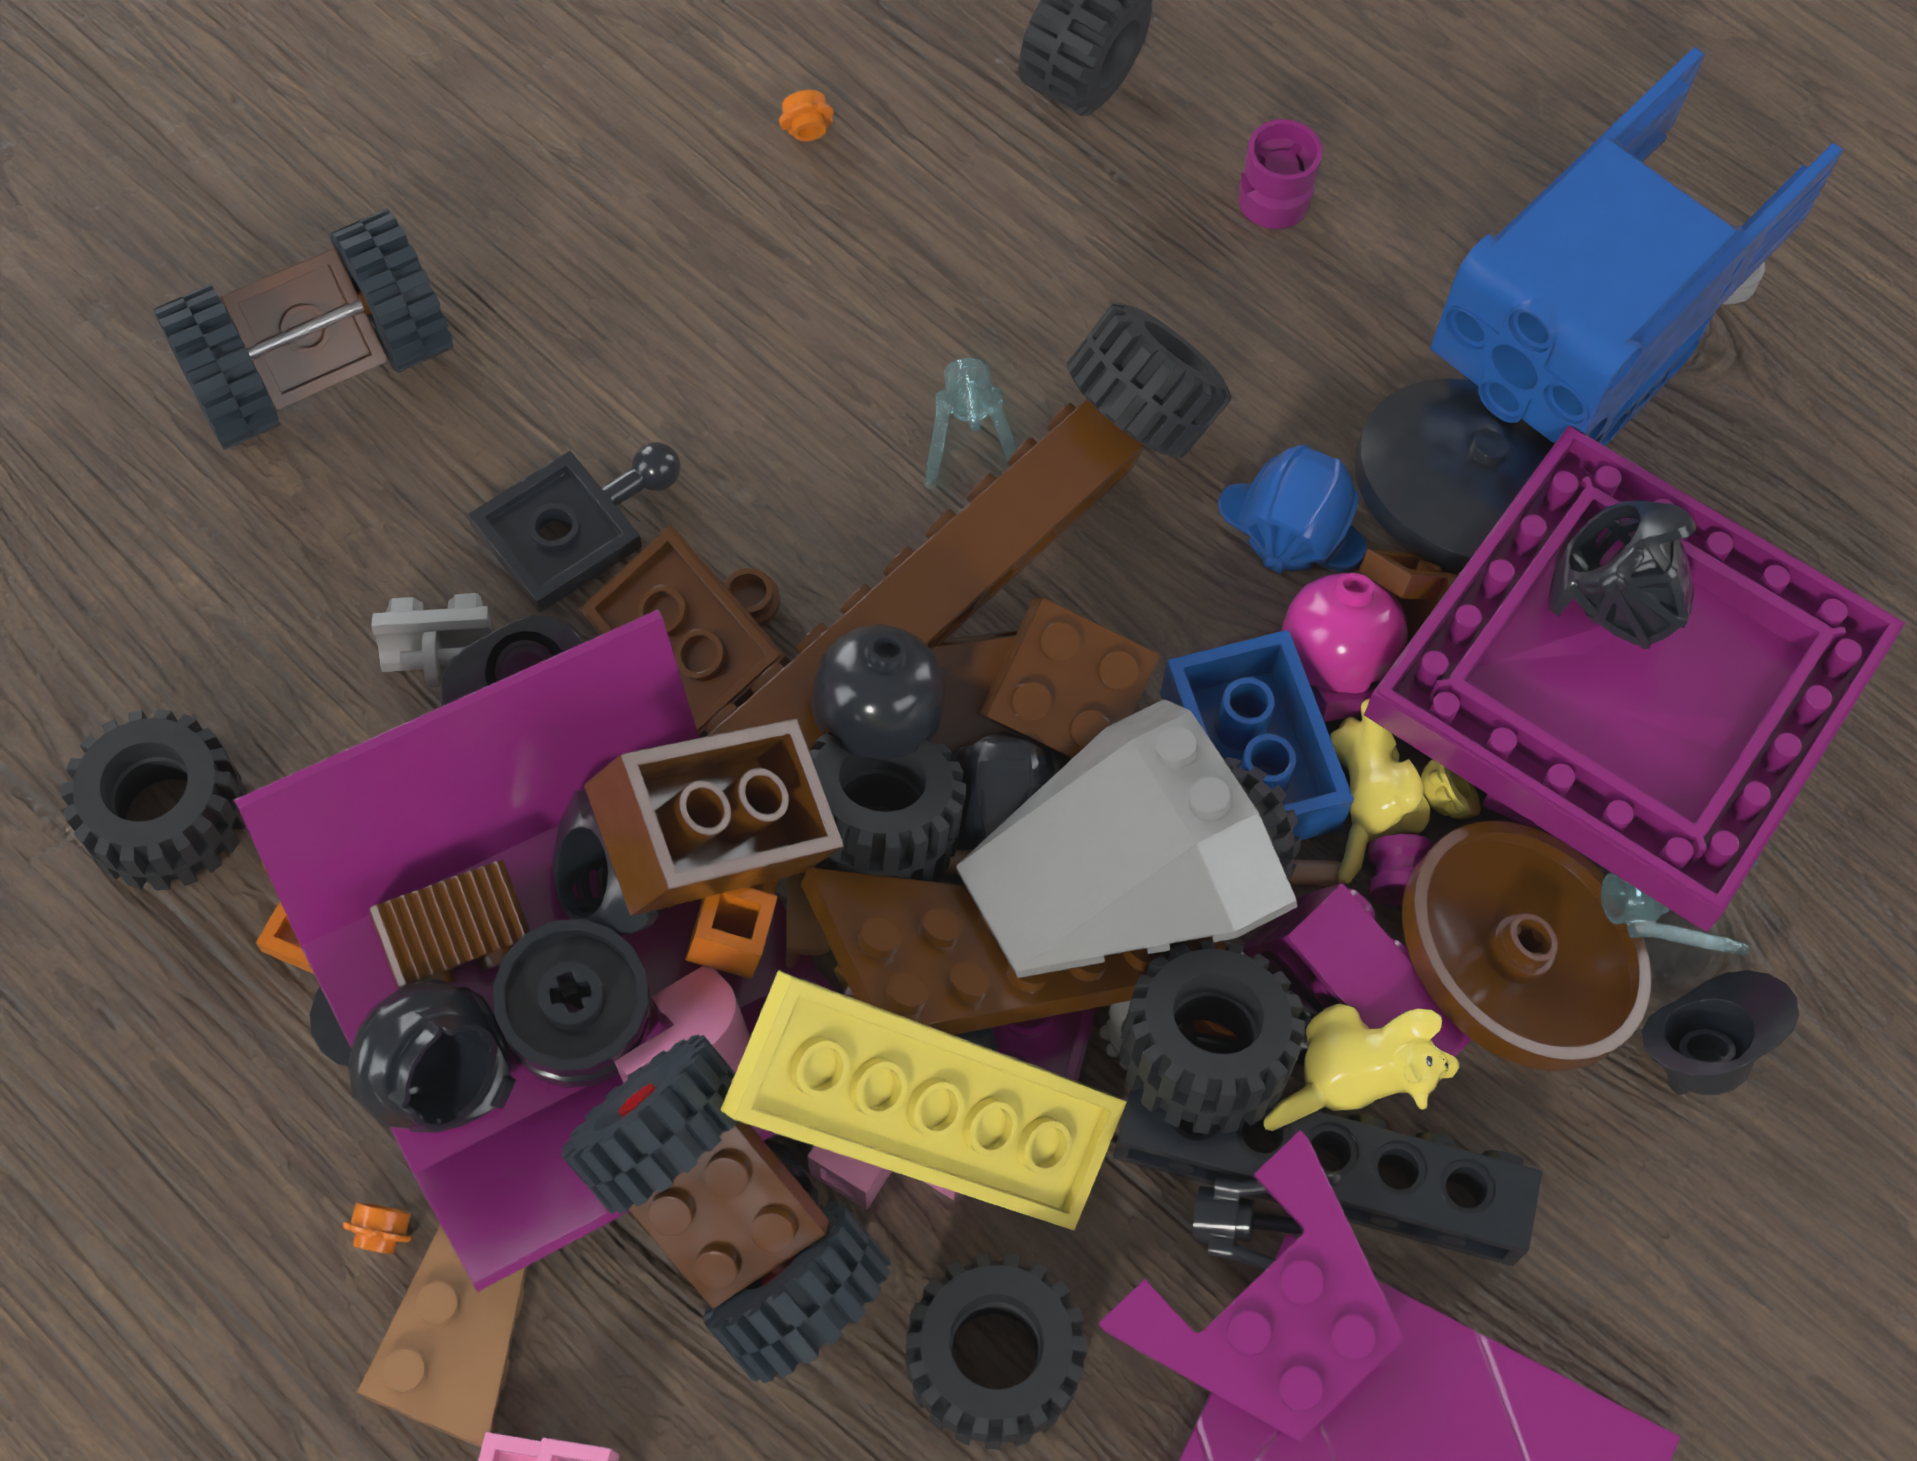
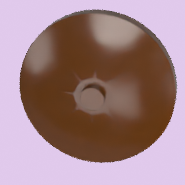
(1521, 948)

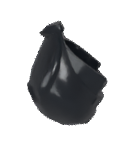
(430, 1059)

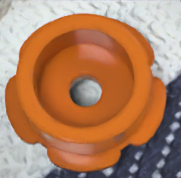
(806, 115)
(378, 1227)

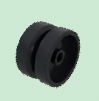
(566, 963)

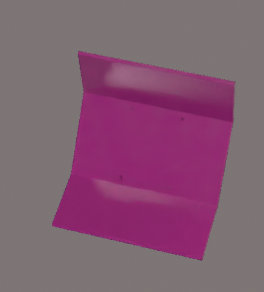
(453, 796)

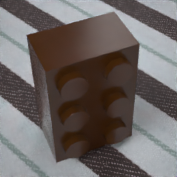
(712, 815)

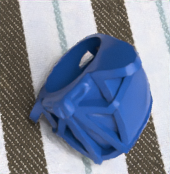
(1298, 512)

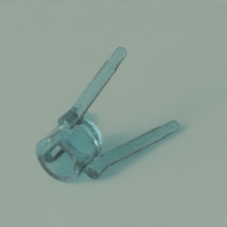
(969, 398)
(1639, 911)

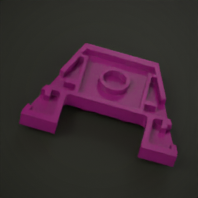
(1297, 1331)

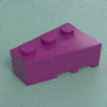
(1344, 957)

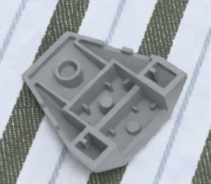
(1128, 852)

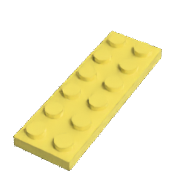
(922, 1103)

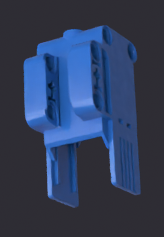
(1607, 278)

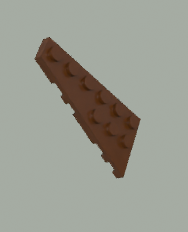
(936, 962)

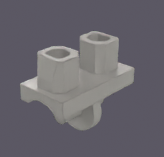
(428, 639)

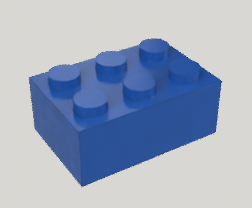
(1263, 712)

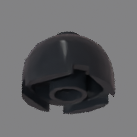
(879, 691)

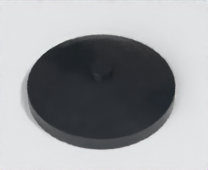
(1443, 468)

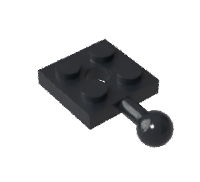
(569, 494)

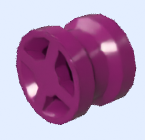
(1393, 862)

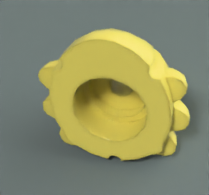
(1449, 792)

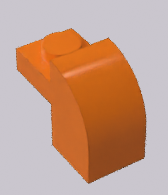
(733, 929)

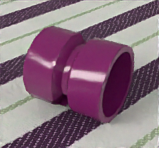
(1279, 173)

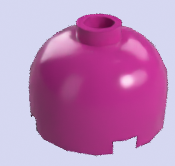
(1346, 631)

